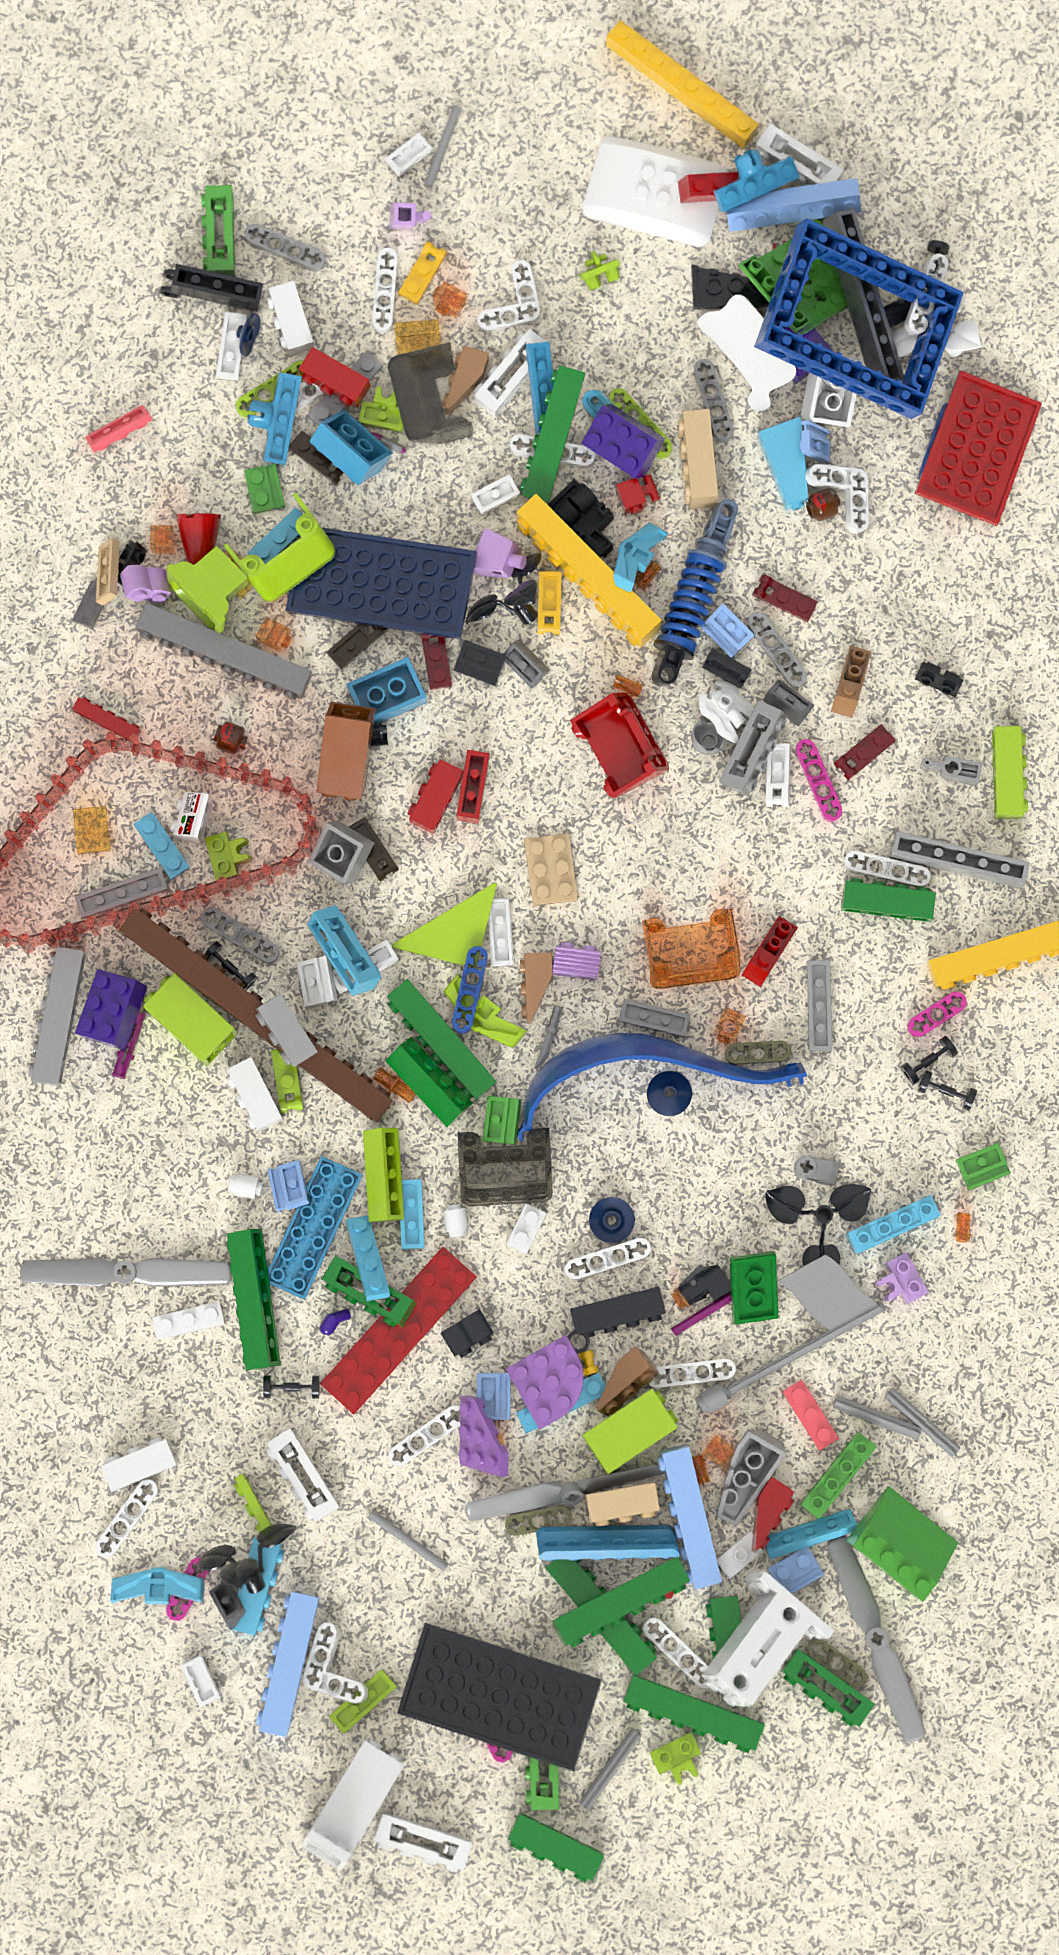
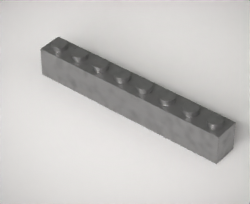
(866, 306)
(223, 651)

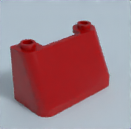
(620, 743)

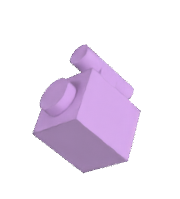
(405, 216)

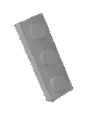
(654, 1018)

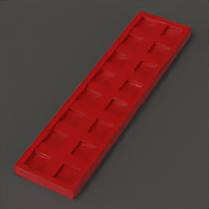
(386, 1347)

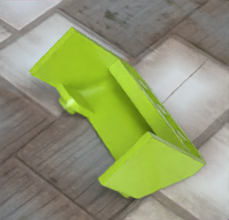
(293, 563)

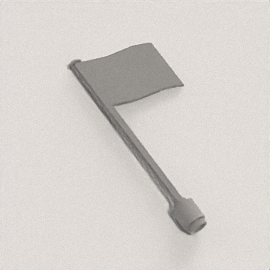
(827, 1297)

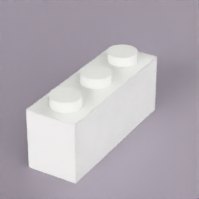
(290, 318)
(253, 1095)
(139, 1464)

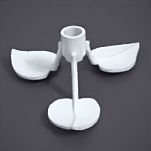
(962, 338)

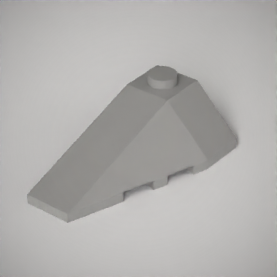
(751, 1467)

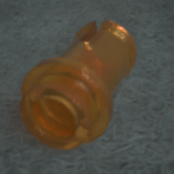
(644, 579)
(629, 686)
(963, 1228)
(700, 1469)

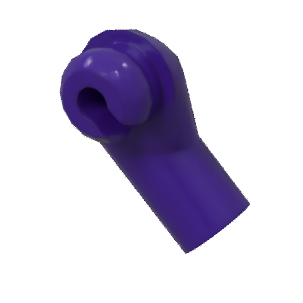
(332, 1320)

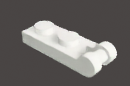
(778, 775)

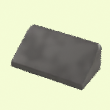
(89, 609)
(525, 663)
(789, 702)
(228, 1604)

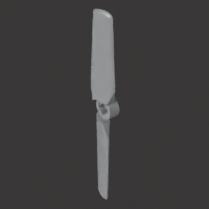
(151, 1272)
(552, 1493)
(885, 1661)

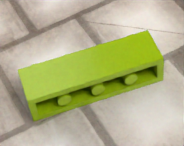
(1008, 772)
(383, 1175)

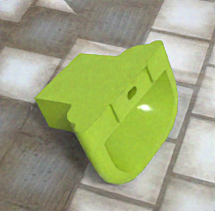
(208, 586)

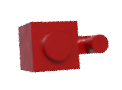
(633, 495)

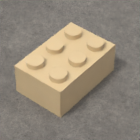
(622, 1503)

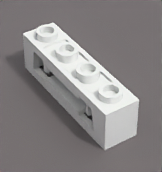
(771, 150)
(488, 400)
(287, 1472)
(410, 1849)

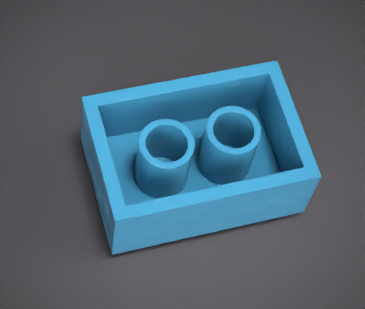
(351, 447)
(389, 690)

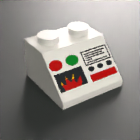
(192, 817)

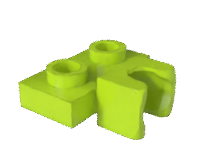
(381, 413)
(226, 854)
(677, 1757)

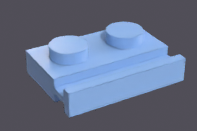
(815, 441)
(727, 631)
(288, 1186)
(495, 1393)
(796, 1570)

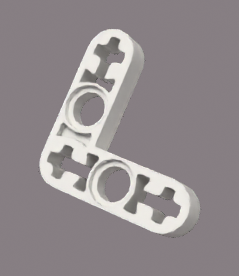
(523, 303)
(848, 484)
(326, 1677)

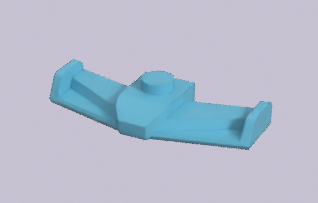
(635, 555)
(157, 1586)

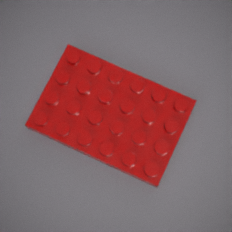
(978, 448)

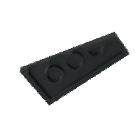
(715, 289)

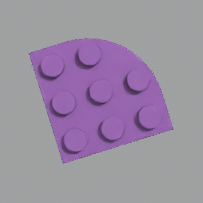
(549, 1381)

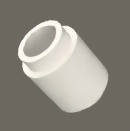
(245, 1186)
(456, 1221)

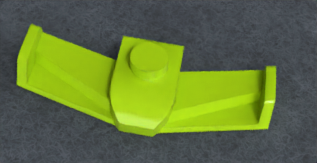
(486, 1016)

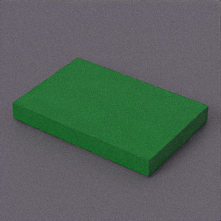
(754, 1287)

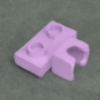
(903, 1280)

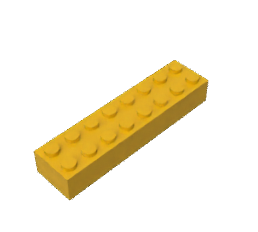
(587, 571)

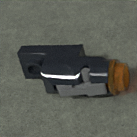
(700, 1283)

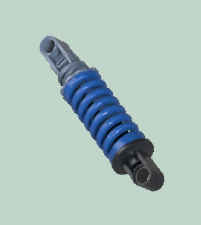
(693, 594)

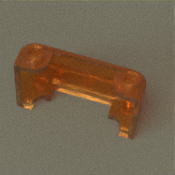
(692, 951)

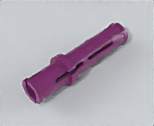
(121, 1070)

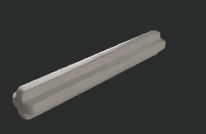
(877, 1417)
(922, 1421)
(610, 1768)

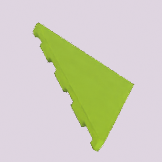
(454, 931)

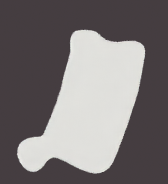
(735, 333)

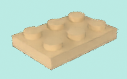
(550, 869)

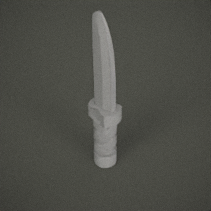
(551, 1031)

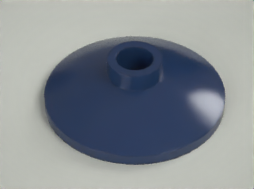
(248, 333)
(669, 1105)
(611, 1207)

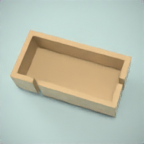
(699, 459)

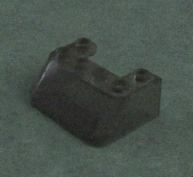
(418, 396)
(505, 1172)

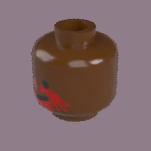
(823, 505)
(230, 737)

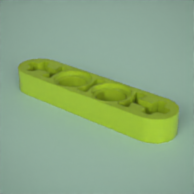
(269, 385)
(643, 417)

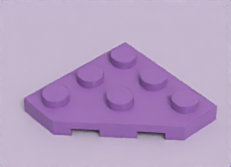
(479, 1439)

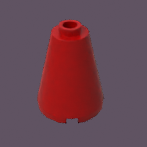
(198, 534)

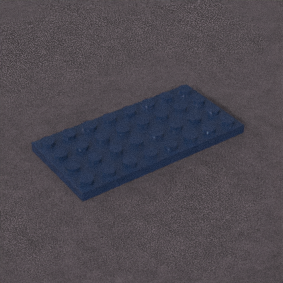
(389, 585)

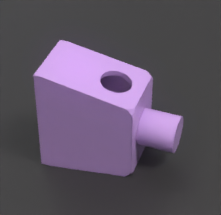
(497, 556)

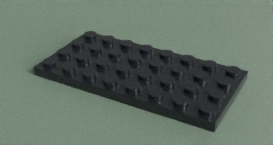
(499, 1696)

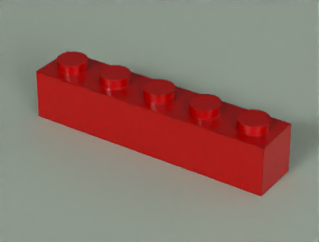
(105, 719)

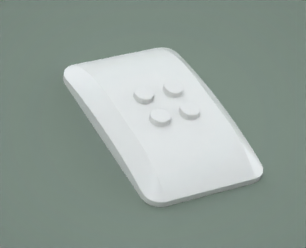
(639, 190)

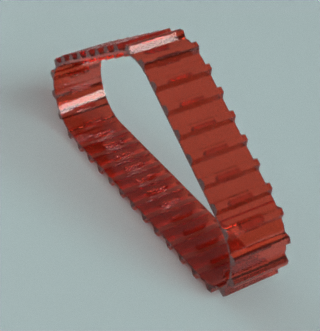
(76, 767)

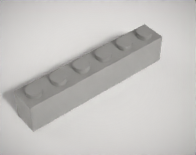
(959, 859)
(58, 1016)

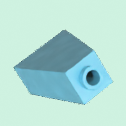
(786, 461)

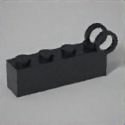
(212, 287)
(615, 1312)

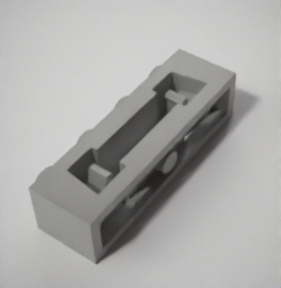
(771, 721)

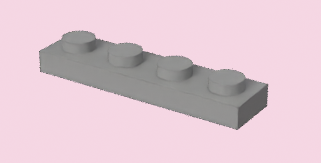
(330, 405)
(121, 893)
(819, 1005)

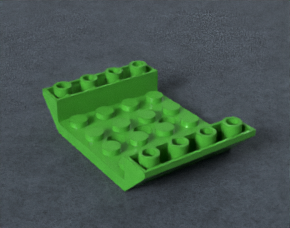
(822, 282)

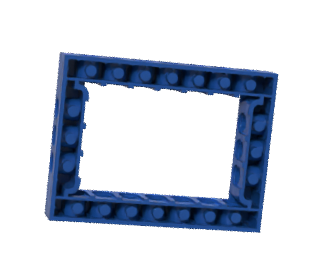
(819, 242)

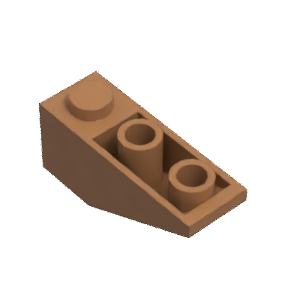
(469, 373)
(851, 681)
(537, 979)
(627, 1378)

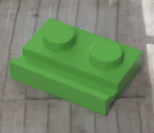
(264, 488)
(501, 1120)
(983, 1166)

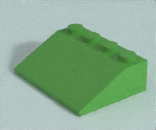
(903, 1543)

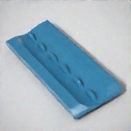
(313, 1228)
(606, 1542)

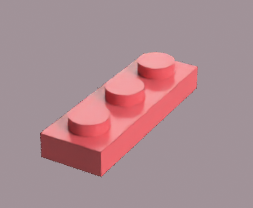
(118, 428)
(810, 1415)

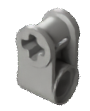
(822, 1170)

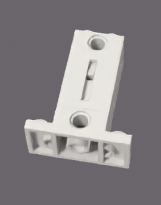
(762, 1641)
(353, 1804)

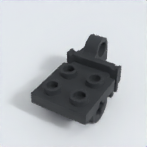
(584, 515)

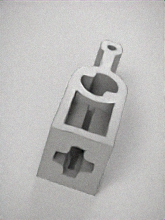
(966, 770)

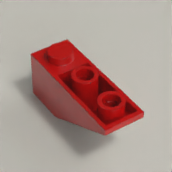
(769, 951)
(768, 1508)

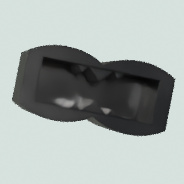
(467, 1333)

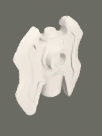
(726, 709)

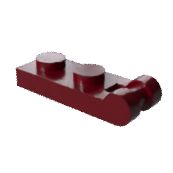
(785, 598)
(436, 662)
(865, 751)

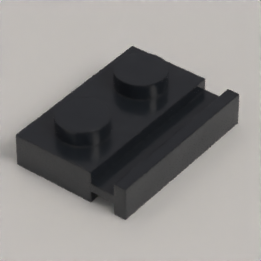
(480, 663)

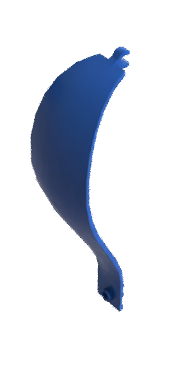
(639, 1046)

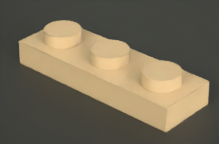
(107, 571)

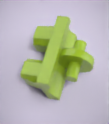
(590, 276)

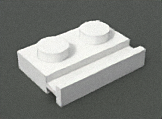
(317, 981)

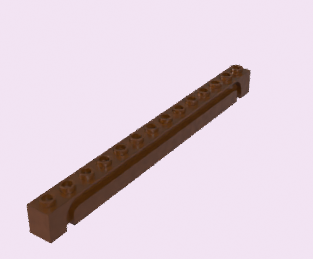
(242, 1005)

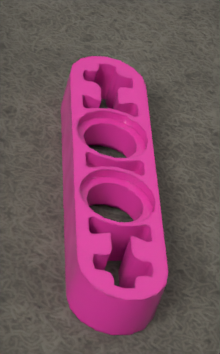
(821, 779)

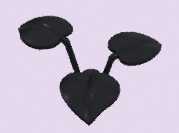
(519, 598)
(849, 1201)
(248, 1569)

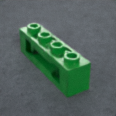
(399, 1311)
(858, 1711)

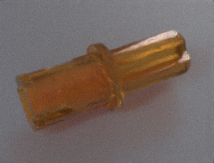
(394, 1085)

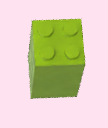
(189, 1019)
(630, 1430)

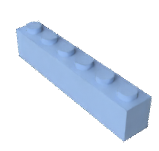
(796, 205)
(690, 1516)
(289, 1663)

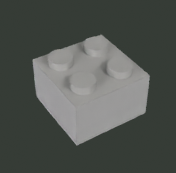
(341, 852)

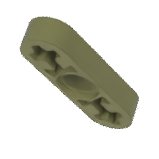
(774, 1056)
(554, 1511)
(846, 1660)

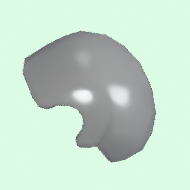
(709, 745)

